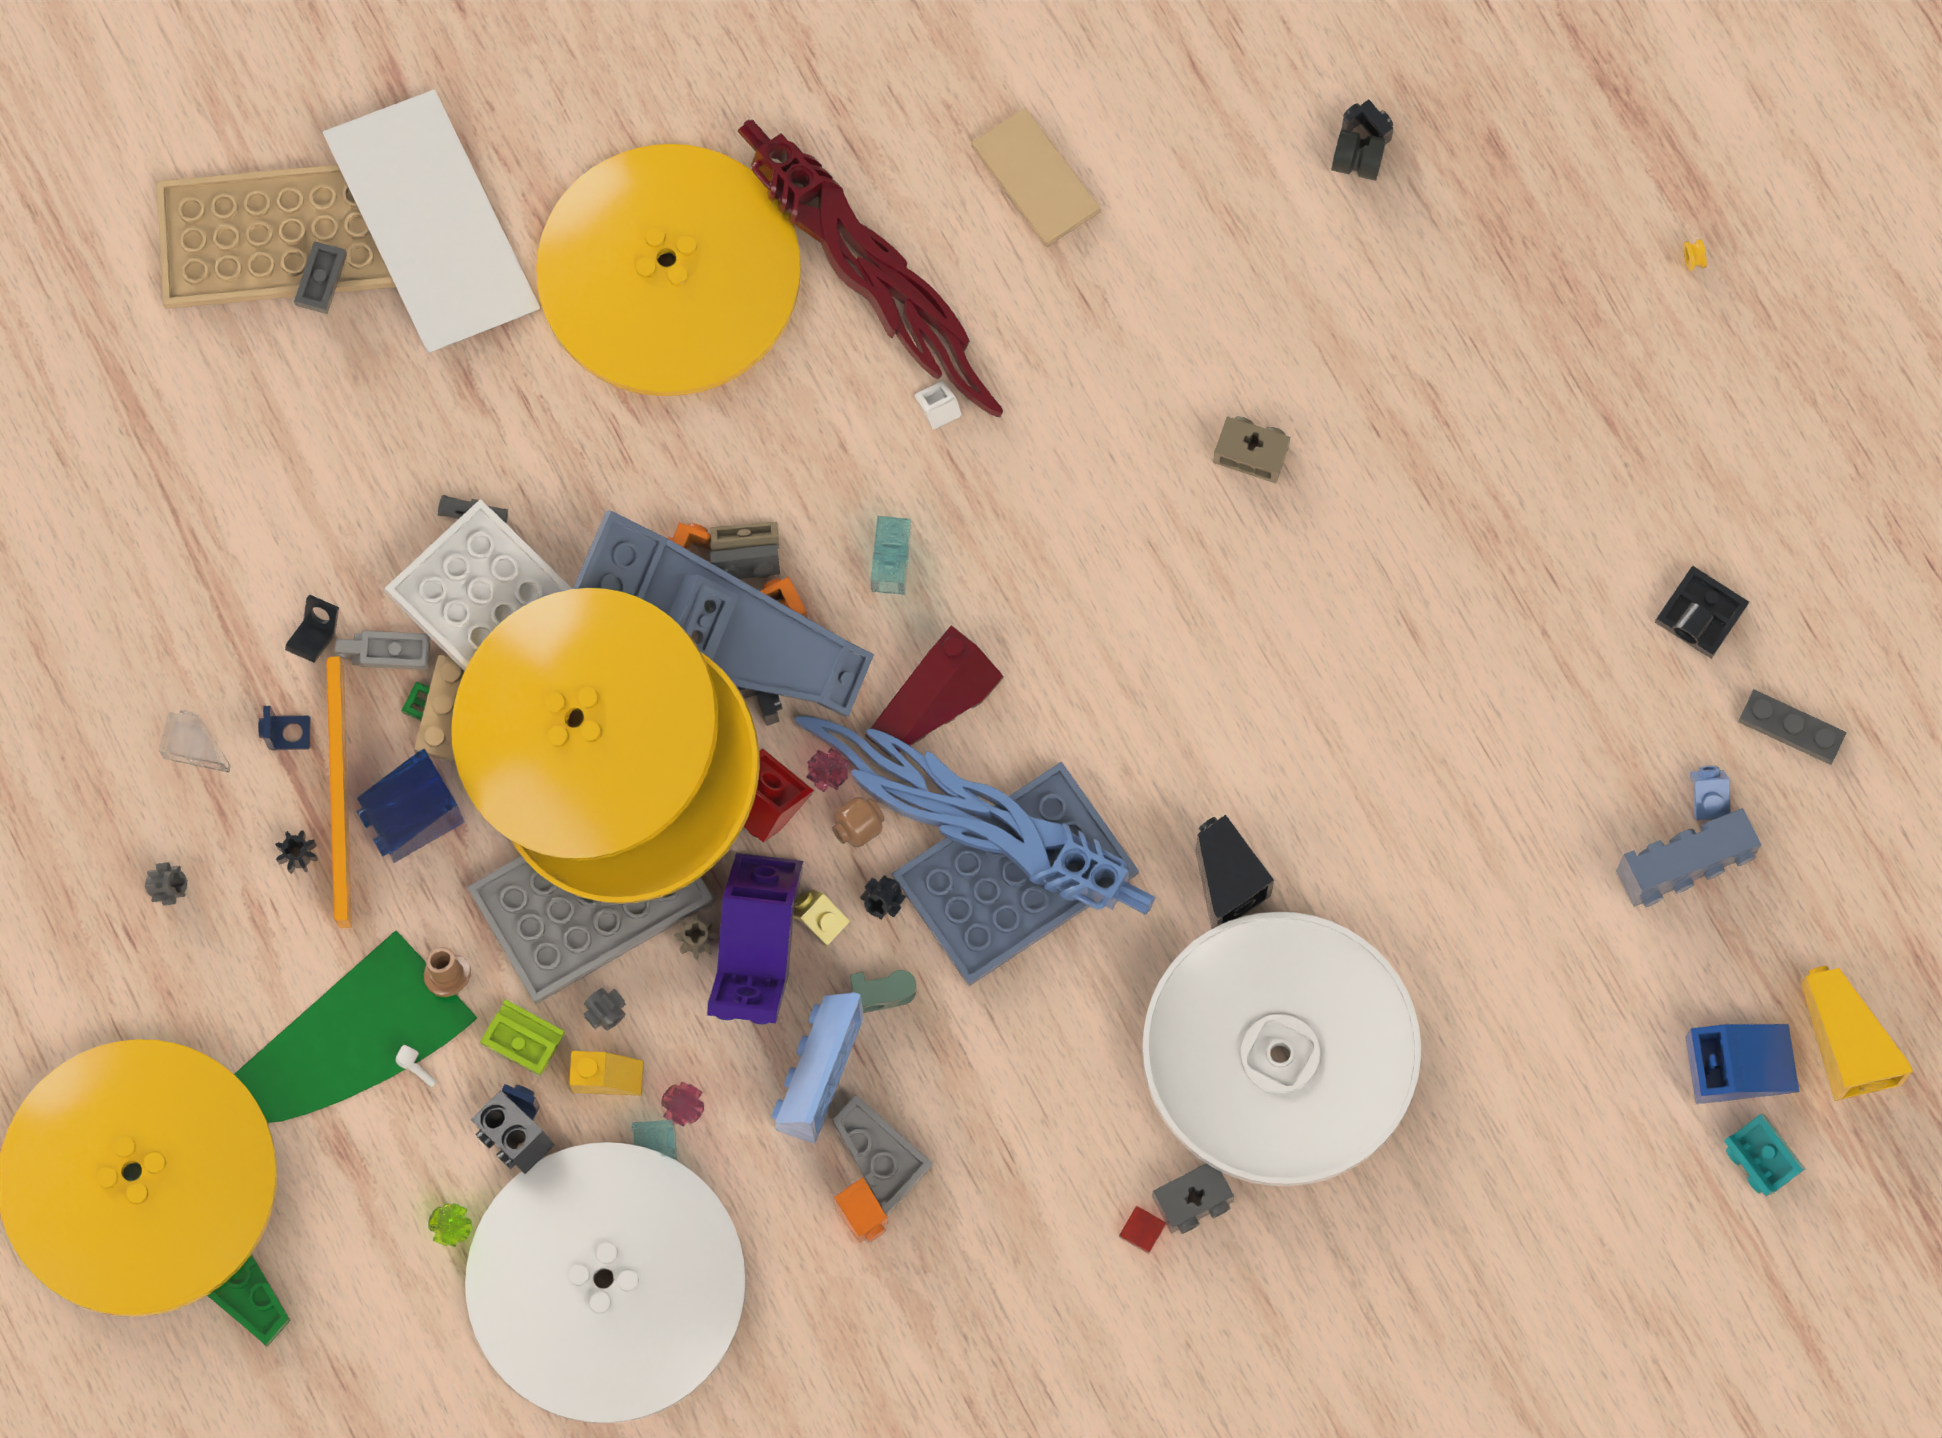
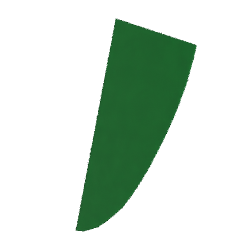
(354, 1035)

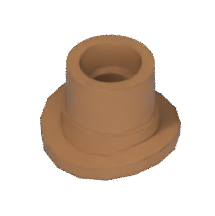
(446, 972)

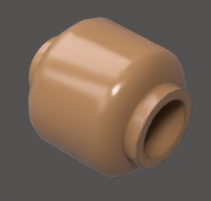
(858, 821)

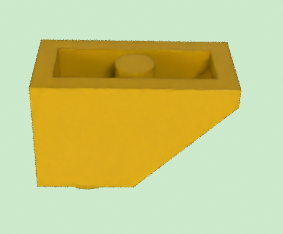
(605, 1074)

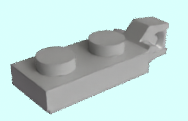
(386, 650)

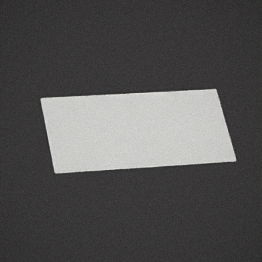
(431, 220)

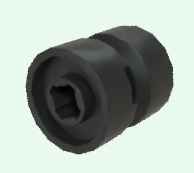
(1358, 154)

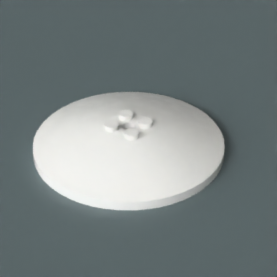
(1294, 987)
(616, 1347)

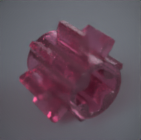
(827, 769)
(682, 1104)

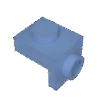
(1710, 793)

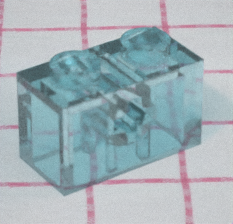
(891, 555)

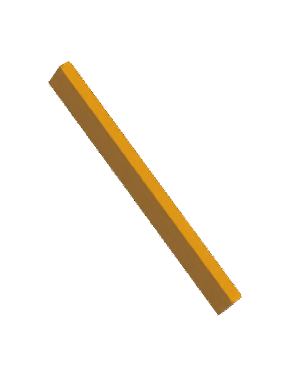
(339, 792)

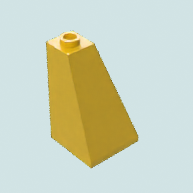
(1851, 1040)

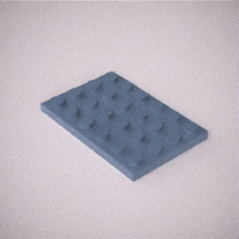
(983, 902)

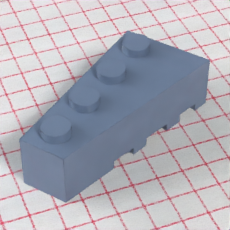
(1688, 858)

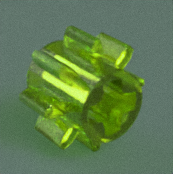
(450, 1224)

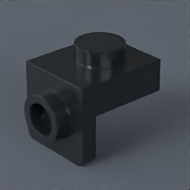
(1375, 122)
(768, 702)

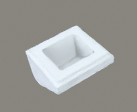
(938, 404)

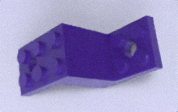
(755, 938)

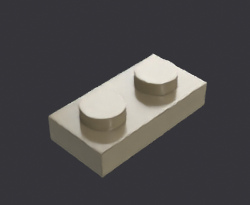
(744, 536)

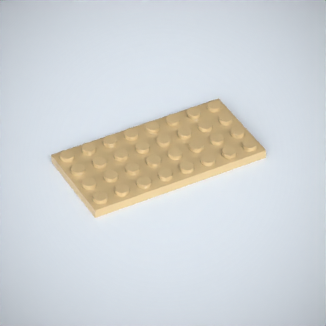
(254, 234)

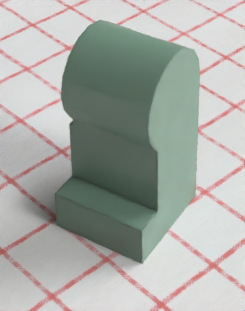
(885, 992)

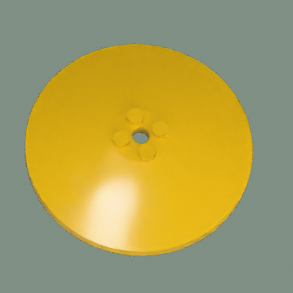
(679, 323)
(641, 736)
(174, 1228)

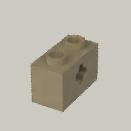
(1266, 458)

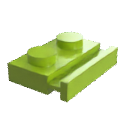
(522, 1037)

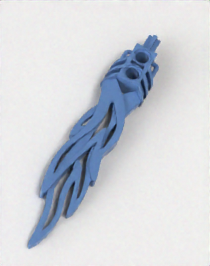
(955, 820)

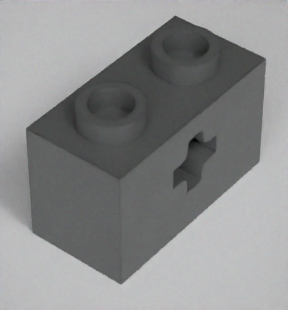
(1203, 1181)

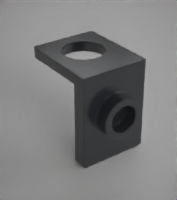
(313, 633)

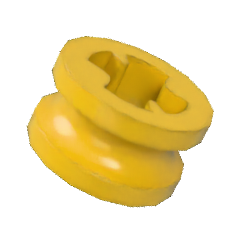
(1695, 254)

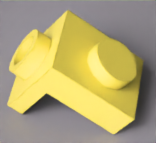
(819, 915)

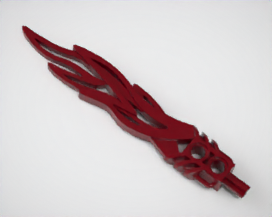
(877, 274)

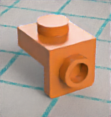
(692, 534)

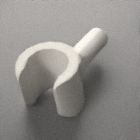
(406, 1059)

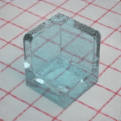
(656, 1136)

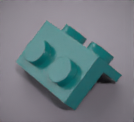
(1763, 1156)

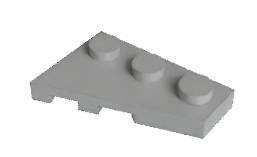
(881, 1153)

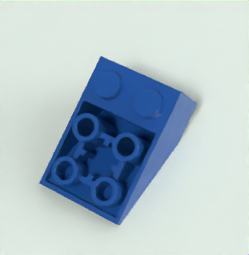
(1741, 1061)

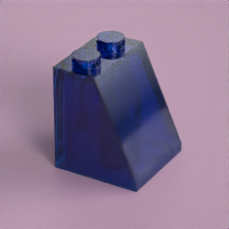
(409, 808)

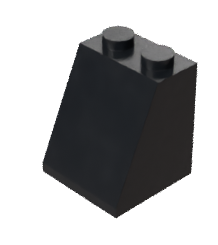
(1229, 872)

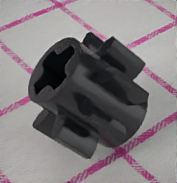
(305, 850)
(882, 897)

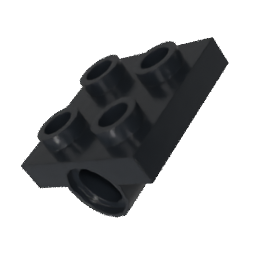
(1702, 612)

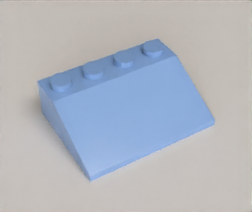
(820, 1066)

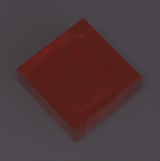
(1142, 1229)

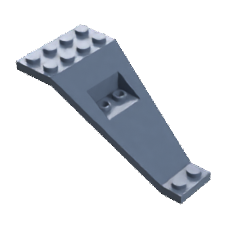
(744, 632)

